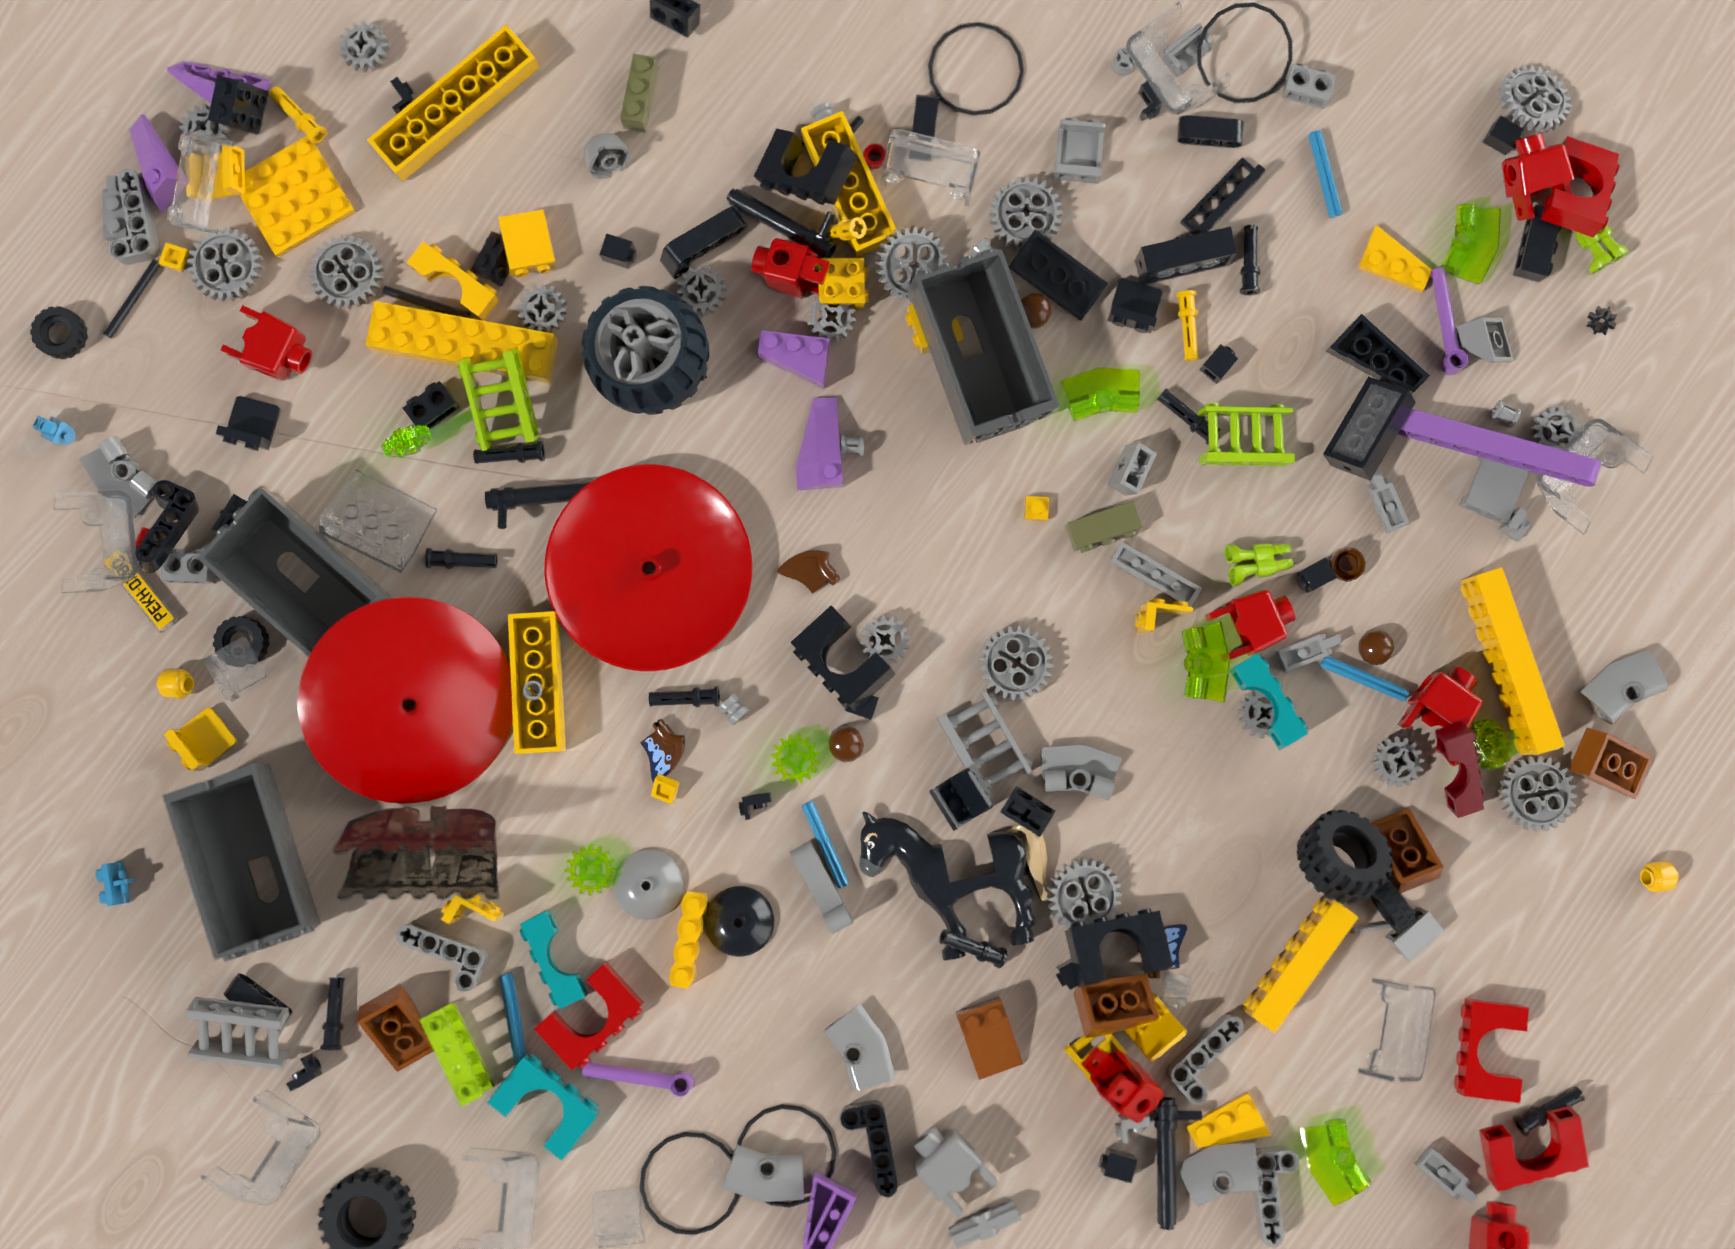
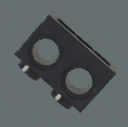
(678, 15)
(434, 412)
(1028, 811)

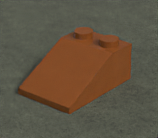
(1610, 762)
(1412, 853)
(1115, 1005)
(395, 1027)
(989, 1037)

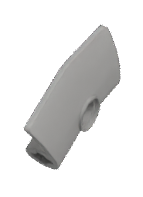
(107, 472)
(1609, 687)
(1096, 766)
(860, 1032)
(1235, 1161)
(780, 1183)

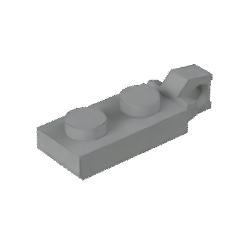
(113, 214)
(1387, 503)
(1306, 651)
(1445, 1175)

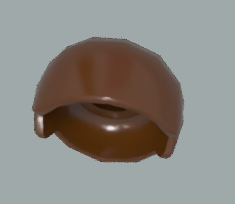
(1036, 309)
(1348, 564)
(1376, 647)
(845, 743)

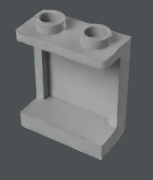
(1079, 151)
(1494, 490)

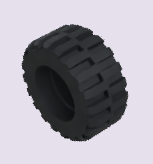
(1329, 871)
(376, 1185)

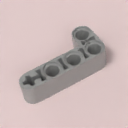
(134, 216)
(821, 887)
(441, 951)
(1208, 1053)
(1271, 1195)

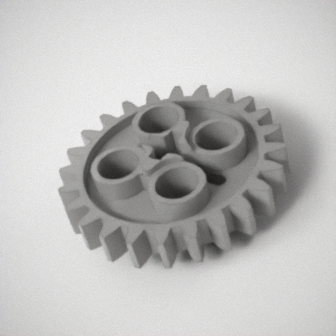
(1543, 111)
(1025, 193)
(891, 263)
(206, 269)
(328, 283)
(1004, 680)
(1541, 813)
(1103, 888)

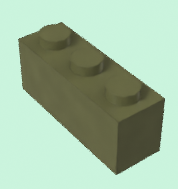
(639, 92)
(1104, 527)

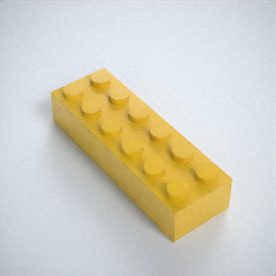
(860, 193)
(536, 657)
(1299, 963)

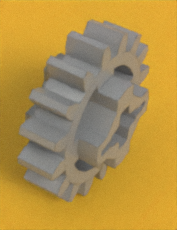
(356, 40)
(197, 122)
(711, 289)
(542, 298)
(823, 323)
(1546, 430)
(893, 630)
(1255, 704)
(1400, 752)

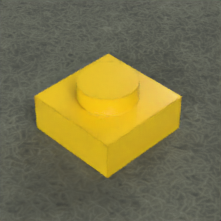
(174, 257)
(1036, 508)
(665, 789)

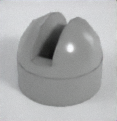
(536, 687)

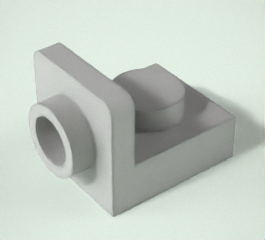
(1517, 524)
(1125, 1123)

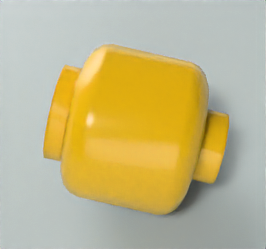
(175, 683)
(1659, 876)

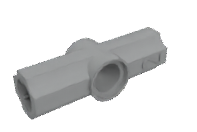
(984, 1223)

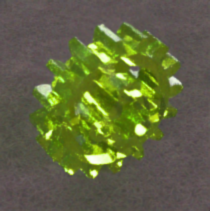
(406, 441)
(792, 743)
(1491, 743)
(599, 877)

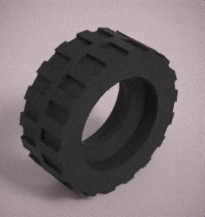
(46, 319)
(253, 627)
(1393, 908)

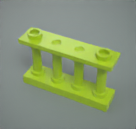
(516, 384)
(1235, 456)
(457, 1053)

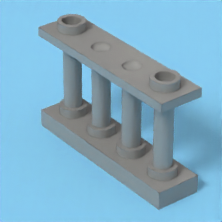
(962, 743)
(242, 1014)

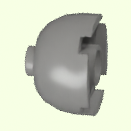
(605, 154)

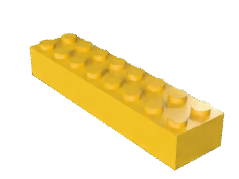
(454, 103)
(450, 338)
(1511, 663)

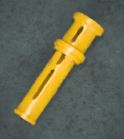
(304, 121)
(845, 229)
(1188, 314)

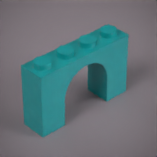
(532, 1075)

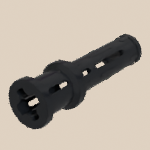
(1250, 270)
(1197, 423)
(519, 452)
(450, 558)
(698, 695)
(981, 950)
(333, 1025)
(1538, 1115)

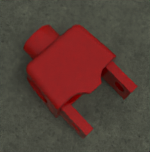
(1534, 170)
(790, 268)
(271, 347)
(1257, 620)
(1444, 700)
(1129, 1094)
(1498, 1228)

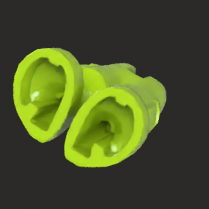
(1600, 256)
(1263, 559)

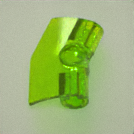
(1483, 234)
(1116, 384)
(1210, 648)
(1336, 1179)

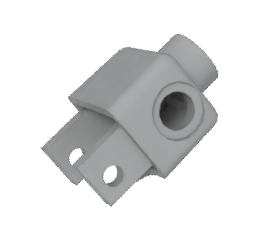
(948, 1164)

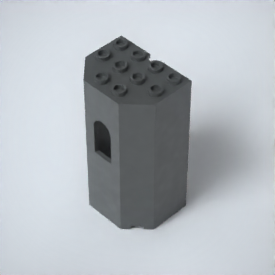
(1006, 383)
(247, 559)
(218, 832)

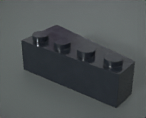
(1376, 355)

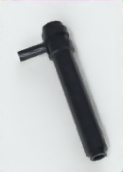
(816, 240)
(511, 498)
(1166, 1124)

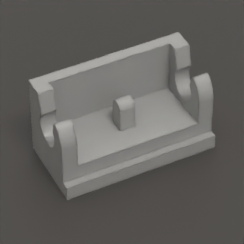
(1183, 52)
(1416, 937)

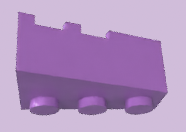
(796, 354)
(827, 1211)

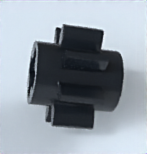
(1596, 325)

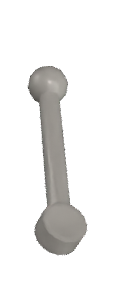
(1370, 928)

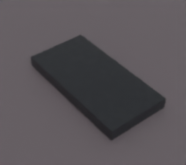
(1058, 275)

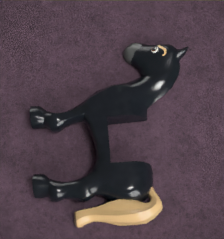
(930, 879)

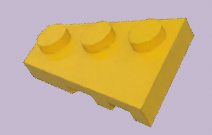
(1393, 261)
(1228, 1123)

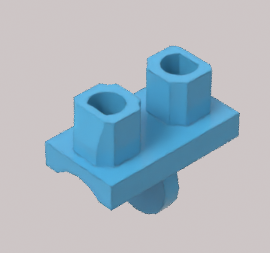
(54, 430)
(115, 883)

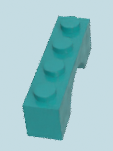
(1255, 676)
(564, 986)

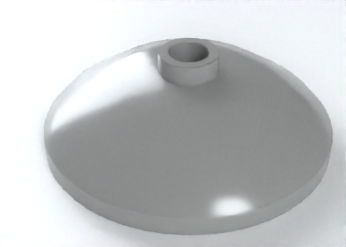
(665, 883)

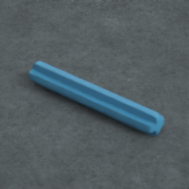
(1325, 173)
(1365, 678)
(825, 844)
(513, 1016)

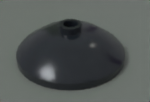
(748, 906)

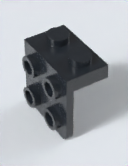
(238, 105)
(1135, 306)
(250, 424)
(961, 798)

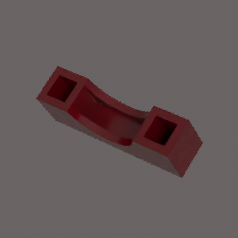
(1464, 792)

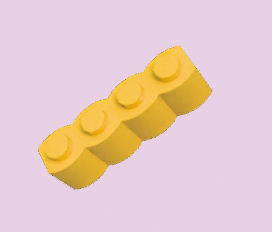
(688, 946)

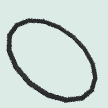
(1241, 5)
(968, 25)
(824, 1127)
(642, 1182)

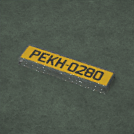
(150, 602)

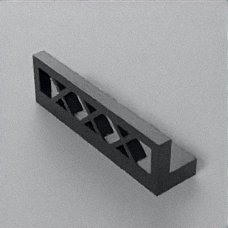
(1230, 200)

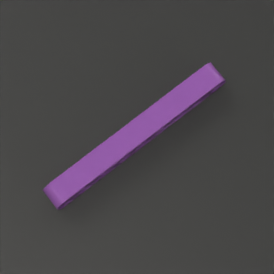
(1501, 448)

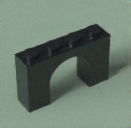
(820, 184)
(853, 687)
(1144, 929)

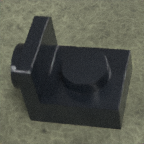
(756, 800)
(304, 1076)

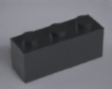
(1536, 248)

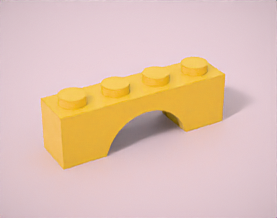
(432, 265)

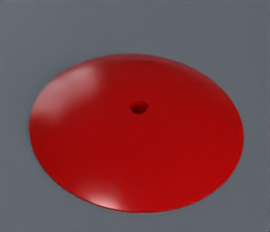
(600, 559)
(396, 653)

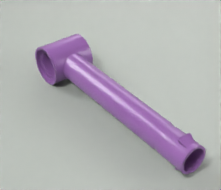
(1447, 324)
(639, 1077)

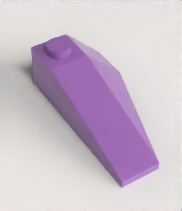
(203, 79)
(155, 163)
(820, 450)

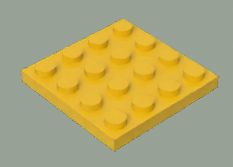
(294, 196)

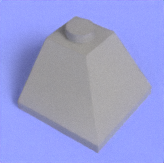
(1486, 339)

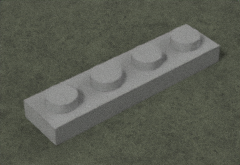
(1155, 574)

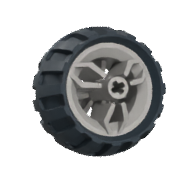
(669, 330)

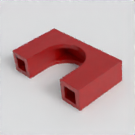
(1579, 213)
(1478, 1019)
(575, 1047)
(1563, 1155)

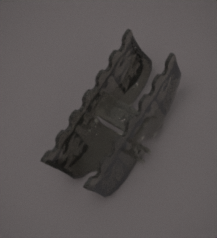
(396, 860)

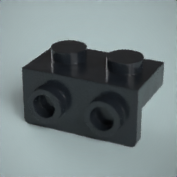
(492, 260)

